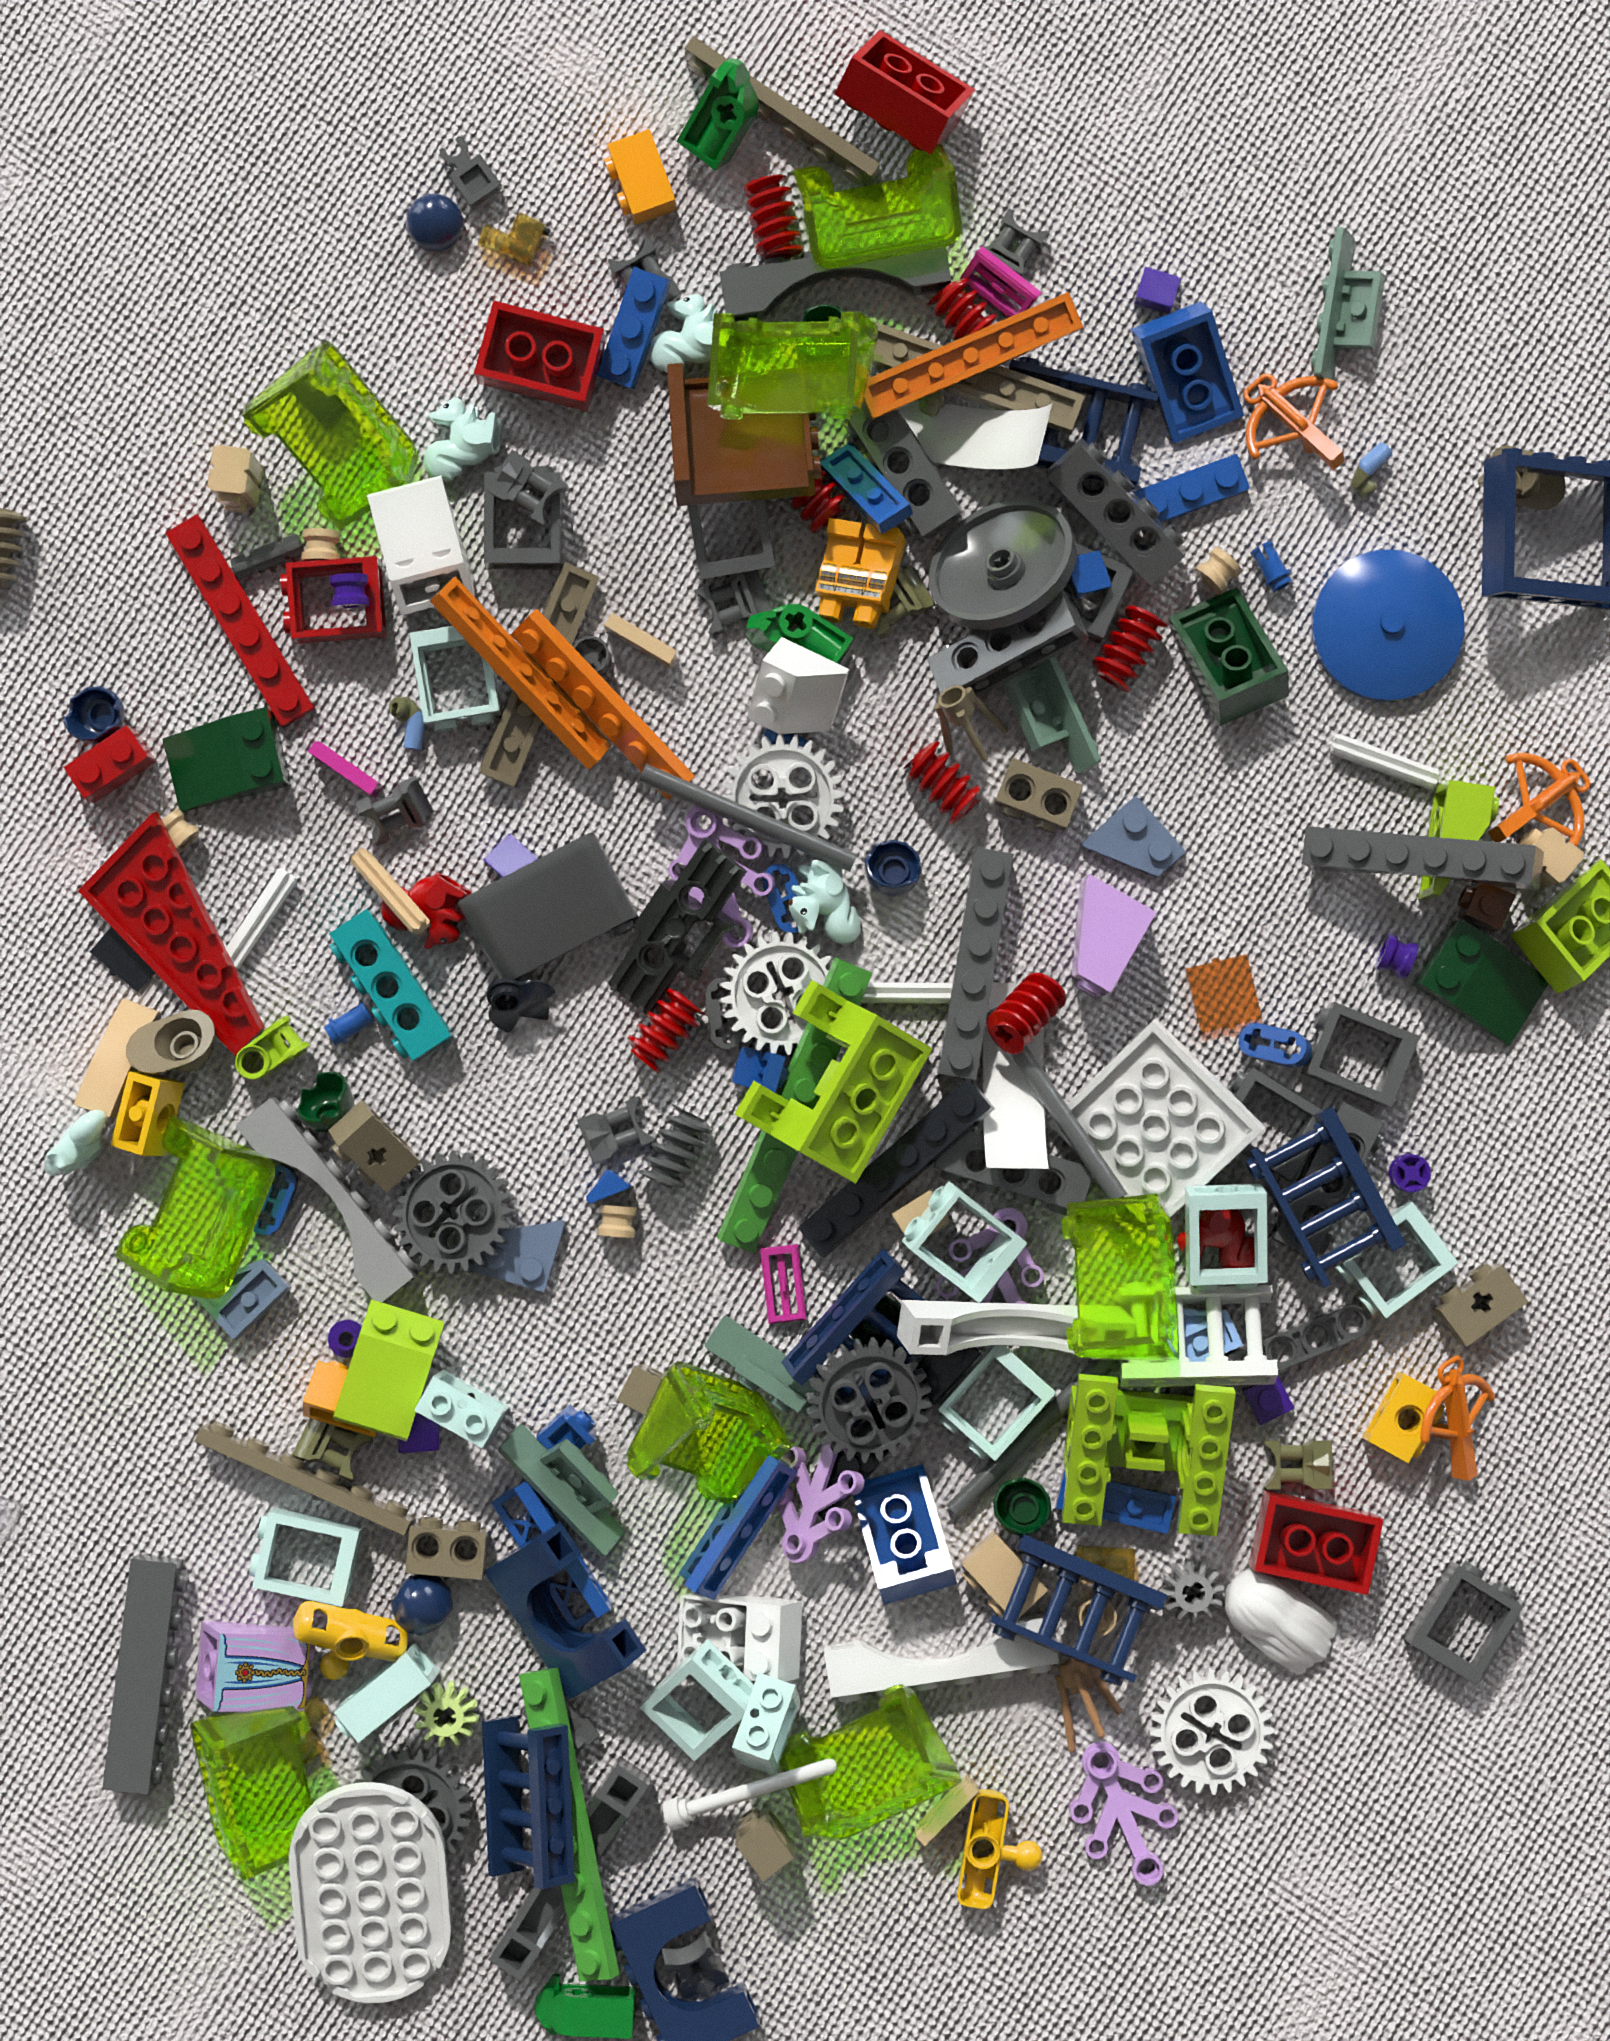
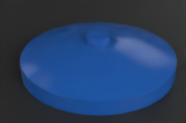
(1387, 625)

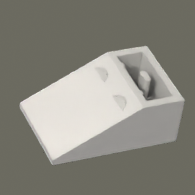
(419, 542)
(748, 1630)

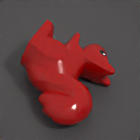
(437, 900)
(1227, 1232)

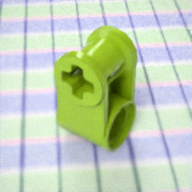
(273, 1049)

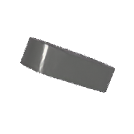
(714, 1017)

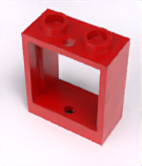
(292, 587)

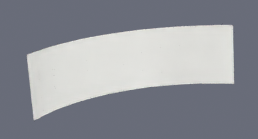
(976, 435)
(1017, 1125)

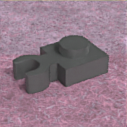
(472, 177)

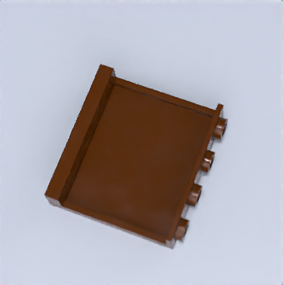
(737, 457)

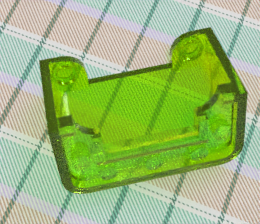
(880, 217)
(790, 365)
(334, 432)
(203, 1214)
(1123, 1279)
(708, 1430)
(882, 1769)
(253, 1783)

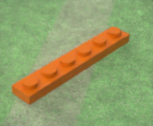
(971, 355)
(521, 673)
(596, 697)

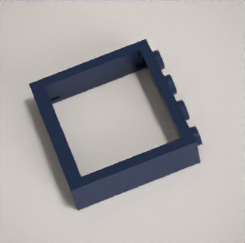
(1499, 530)

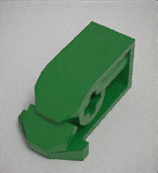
(721, 115)
(814, 633)
(586, 2009)

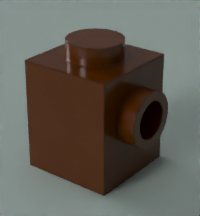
(1485, 906)

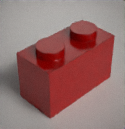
(110, 764)

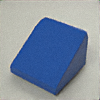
(1089, 575)
(607, 1185)

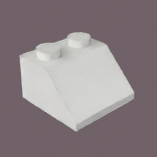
(796, 690)

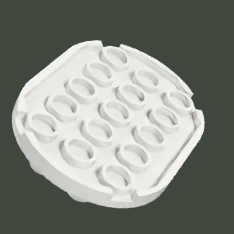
(370, 1892)

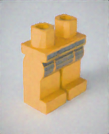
(858, 571)

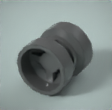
(592, 649)

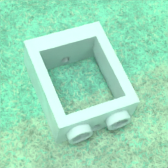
(445, 721)
(1224, 1198)
(1431, 1244)
(991, 1263)
(450, 1406)
(978, 1442)
(345, 1564)
(707, 1667)
(385, 1693)
(764, 1737)

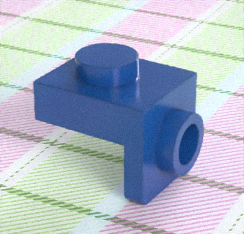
(760, 1067)
(570, 1425)

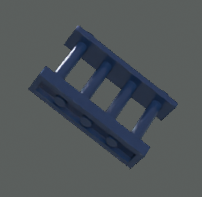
(1135, 395)
(1363, 1198)
(844, 1315)
(1105, 1586)
(549, 1801)

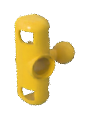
(348, 1635)
(988, 1826)

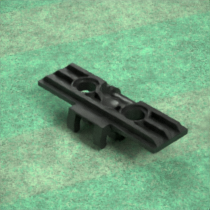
(669, 920)

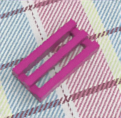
(1003, 280)
(345, 768)
(779, 1251)

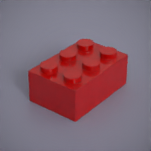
(904, 92)
(540, 356)
(1315, 1542)

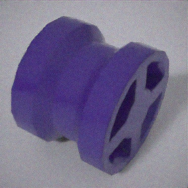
(349, 591)
(1396, 956)
(1419, 1172)

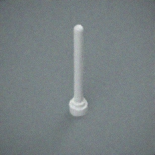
(680, 1811)

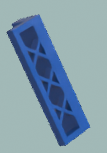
(736, 1529)
(577, 1569)

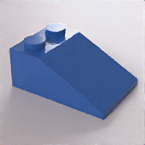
(1188, 371)
(904, 1535)

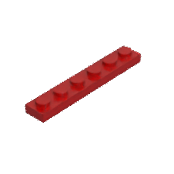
(240, 620)

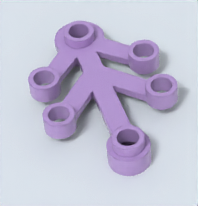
(726, 834)
(986, 1237)
(814, 1499)
(1119, 1805)

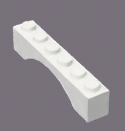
(955, 1326)
(862, 1668)

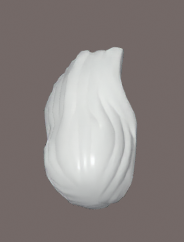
(1279, 1620)

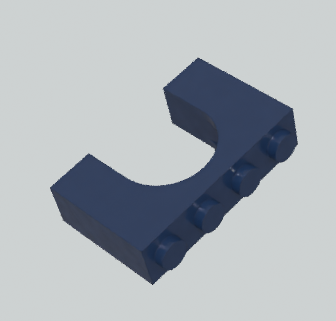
(523, 1585)
(642, 1934)

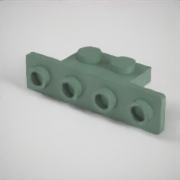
(1349, 307)
(1050, 713)
(758, 1365)
(567, 1485)

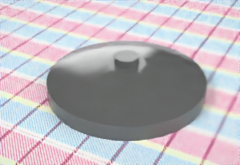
(1002, 564)

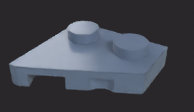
(1136, 840)
(527, 1256)
(250, 1296)

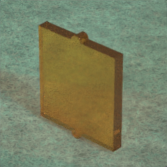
(1223, 993)

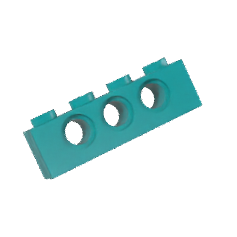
(367, 930)

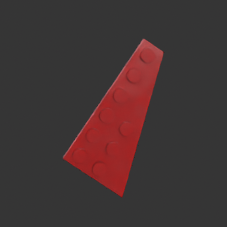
(161, 916)

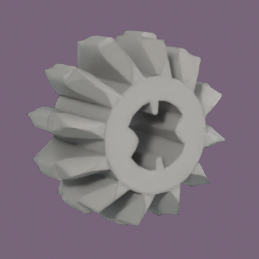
(1194, 1603)

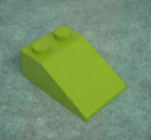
(1458, 812)
(1571, 930)
(388, 1370)

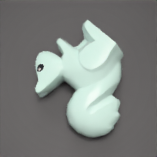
(693, 341)
(469, 439)
(825, 896)
(78, 1145)

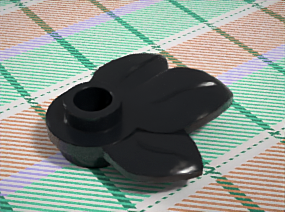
(515, 999)

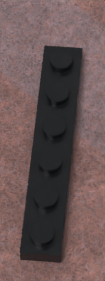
(896, 1167)
(941, 1374)

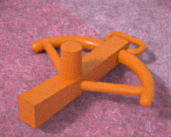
(1272, 399)
(1564, 784)
(1458, 1417)

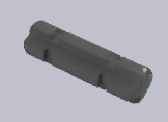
(267, 556)

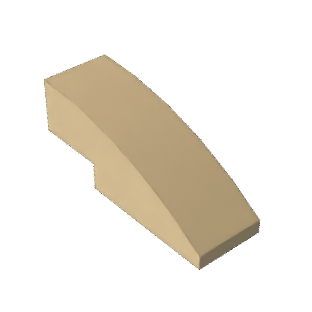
(109, 1067)

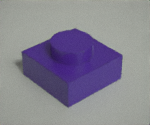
(1268, 1401)

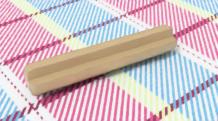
(390, 891)

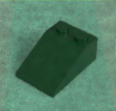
(1230, 656)
(226, 759)
(1481, 981)

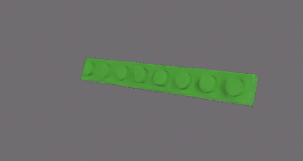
(772, 1157)
(585, 1896)

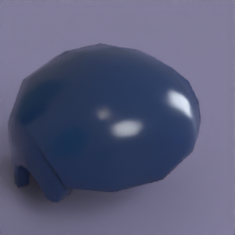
(434, 222)
(94, 715)
(893, 868)
(422, 1604)

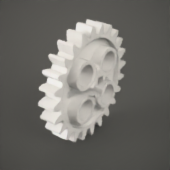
(780, 761)
(749, 1006)
(1228, 1701)

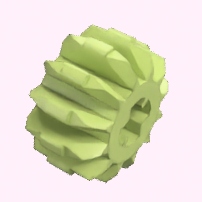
(450, 1727)

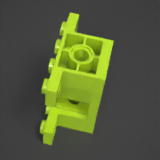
(855, 1095)
(1147, 1434)

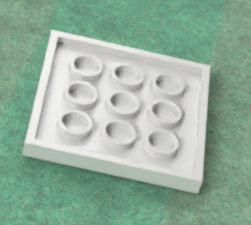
(1161, 1118)

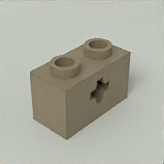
(365, 1129)
(1500, 1302)

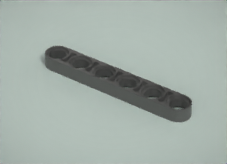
(1296, 1338)

